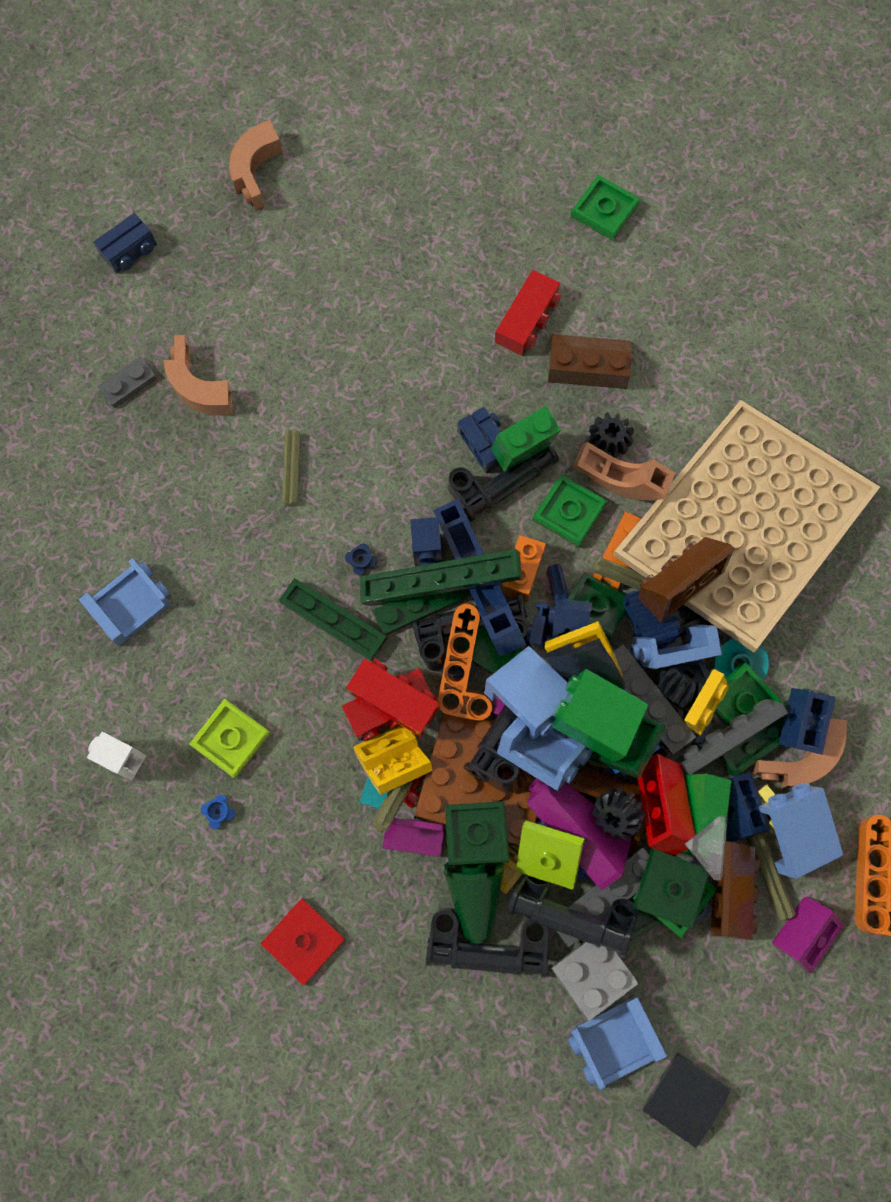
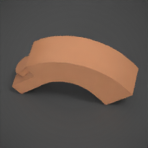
(248, 153)
(200, 395)
(630, 480)
(812, 765)

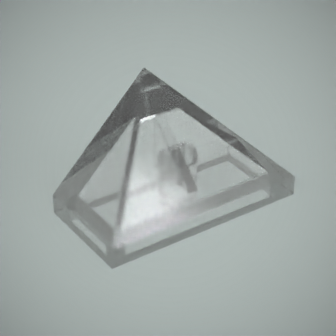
(709, 847)

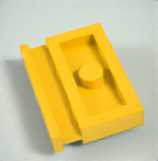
(707, 702)

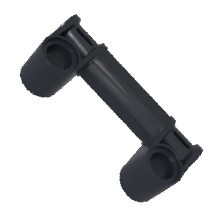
(478, 498)
(432, 632)
(489, 765)
(613, 933)
(485, 956)

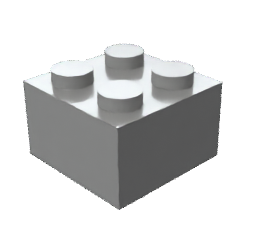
(593, 978)

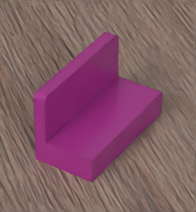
(414, 837)
(808, 933)

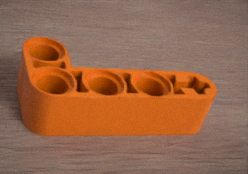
(463, 659)
(879, 875)

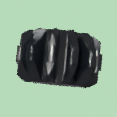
(611, 425)
(680, 684)
(619, 813)

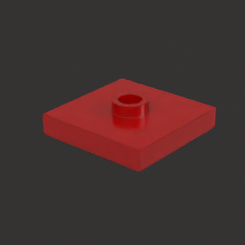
(302, 941)

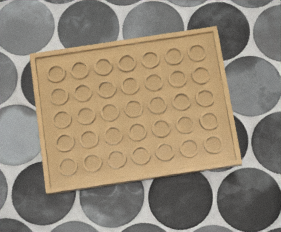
(766, 497)

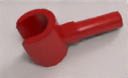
(413, 795)

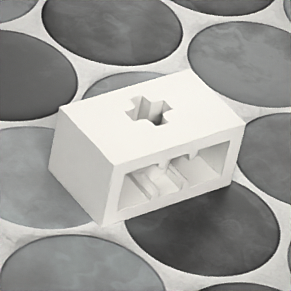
(115, 755)

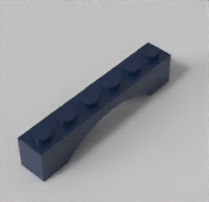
(489, 598)

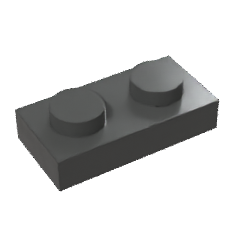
(127, 382)

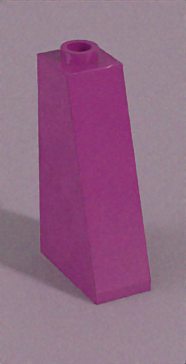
(572, 813)

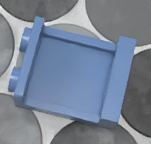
(127, 602)
(701, 644)
(529, 690)
(547, 758)
(803, 830)
(616, 1043)

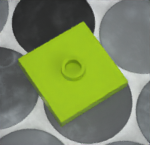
(230, 738)
(549, 854)

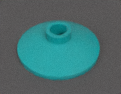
(733, 650)

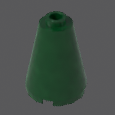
(475, 897)

